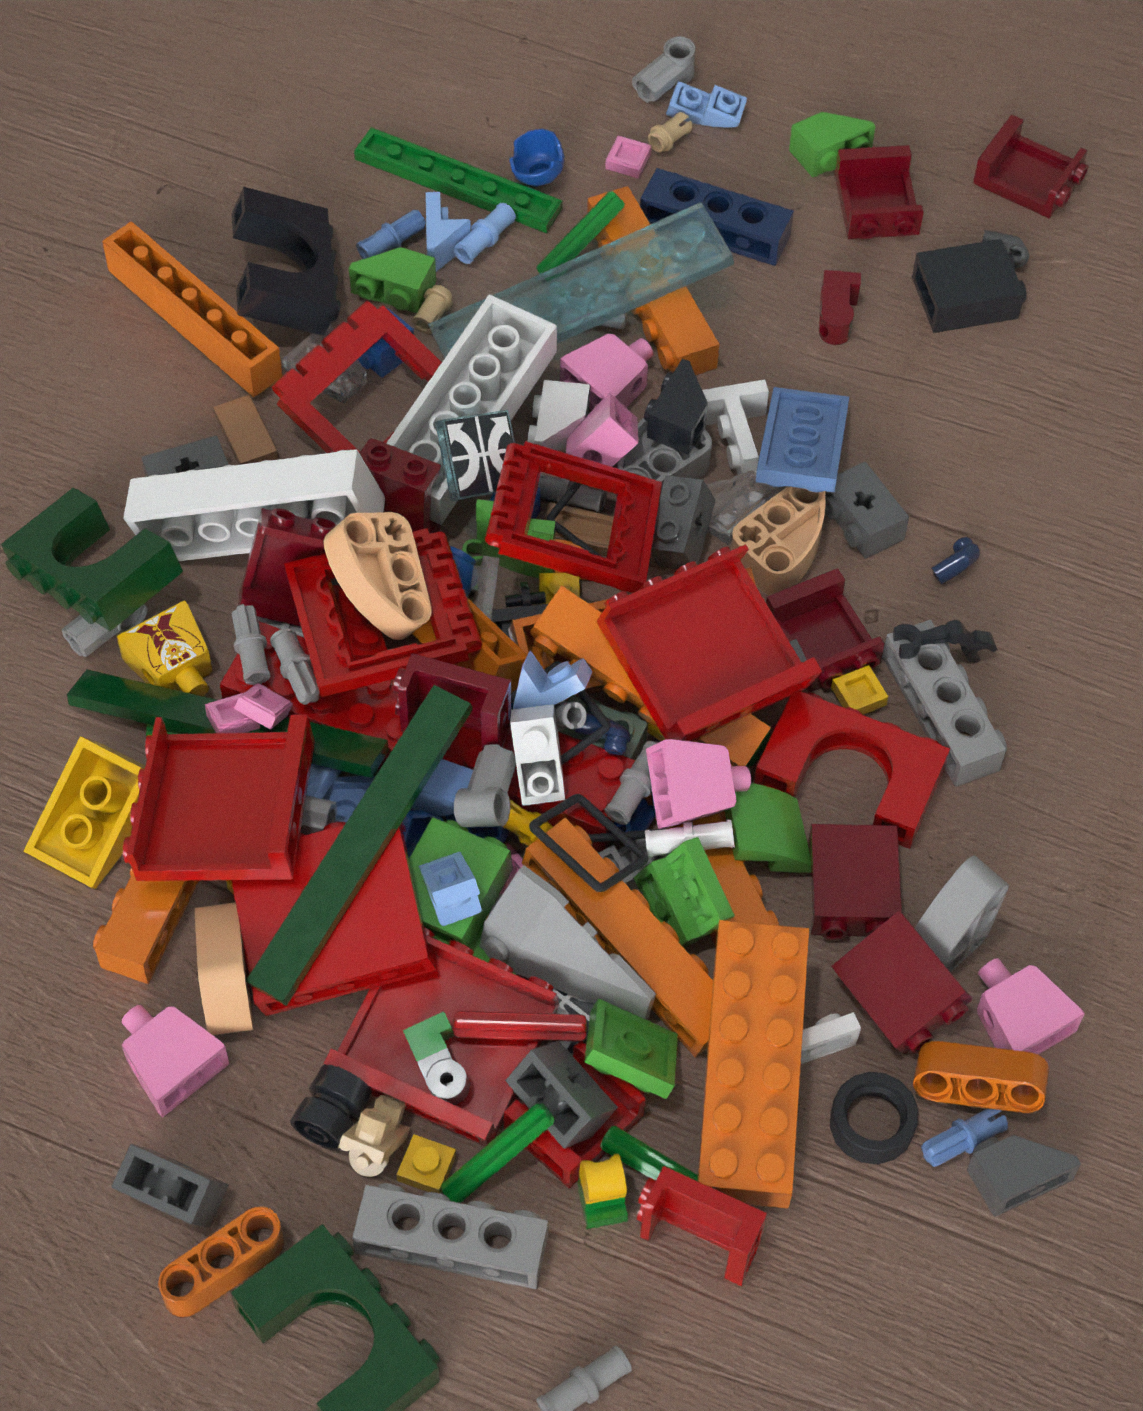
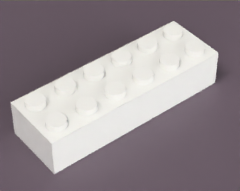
(483, 373)
(220, 507)

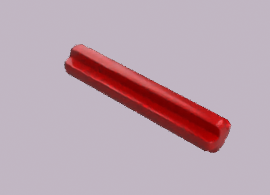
(520, 1026)

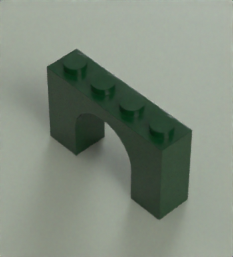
(100, 591)
(322, 1273)

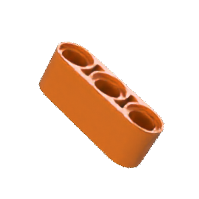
(981, 1076)
(212, 1282)

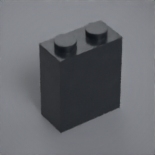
(968, 285)

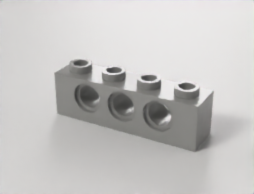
(968, 755)
(468, 1255)

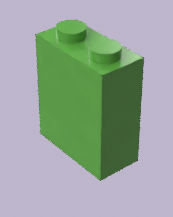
(488, 862)

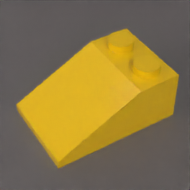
(87, 813)

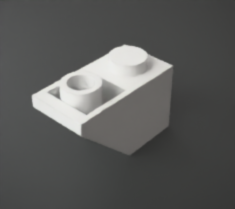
(558, 413)
(537, 754)

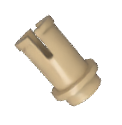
(663, 136)
(436, 302)

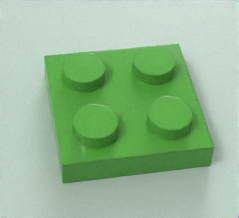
(631, 1049)

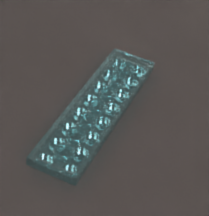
(610, 277)

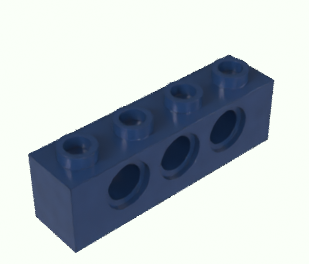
(745, 223)

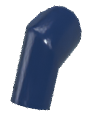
(964, 556)
(616, 737)

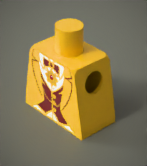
(168, 651)

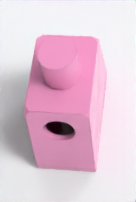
(608, 368)
(605, 433)
(692, 780)
(1025, 1009)
(170, 1055)

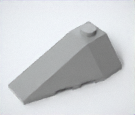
(544, 941)

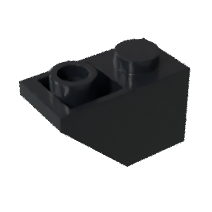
(679, 412)

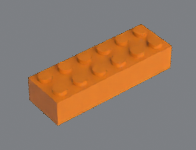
(754, 1062)

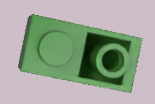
(819, 137)
(394, 278)

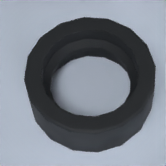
(881, 1086)

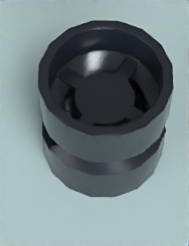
(334, 1101)

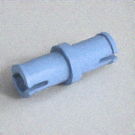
(484, 233)

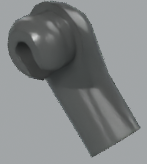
(1012, 244)

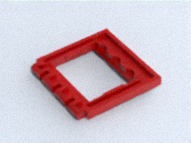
(340, 351)
(631, 527)
(327, 638)

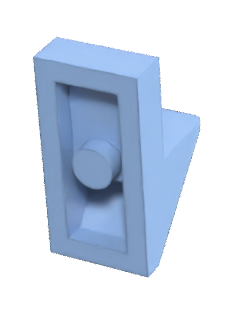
(442, 232)
(560, 683)
(451, 888)

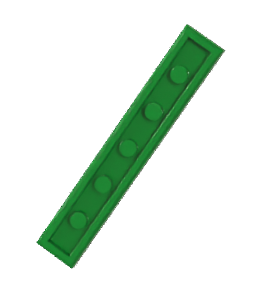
(457, 179)

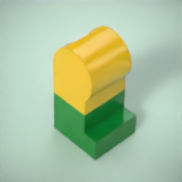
(602, 1192)

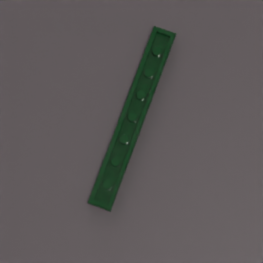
(187, 714)
(359, 845)

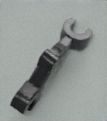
(951, 632)

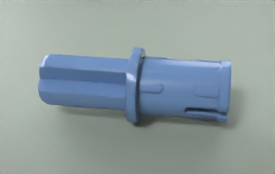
(391, 235)
(963, 1136)

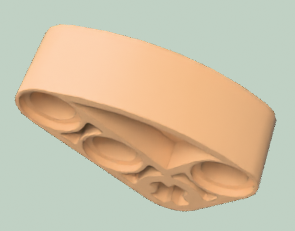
(784, 546)
(380, 571)
(222, 970)

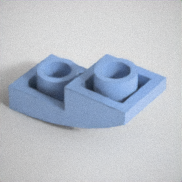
(716, 109)

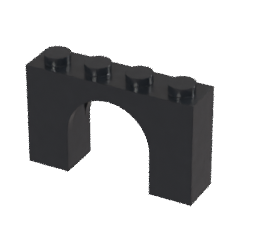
(304, 234)

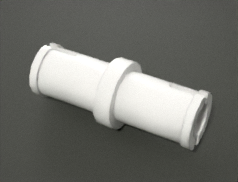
(710, 835)

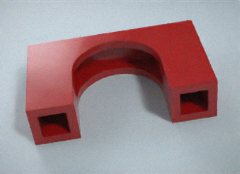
(816, 726)

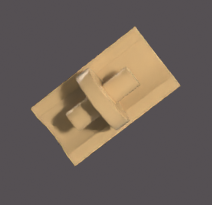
(375, 1136)

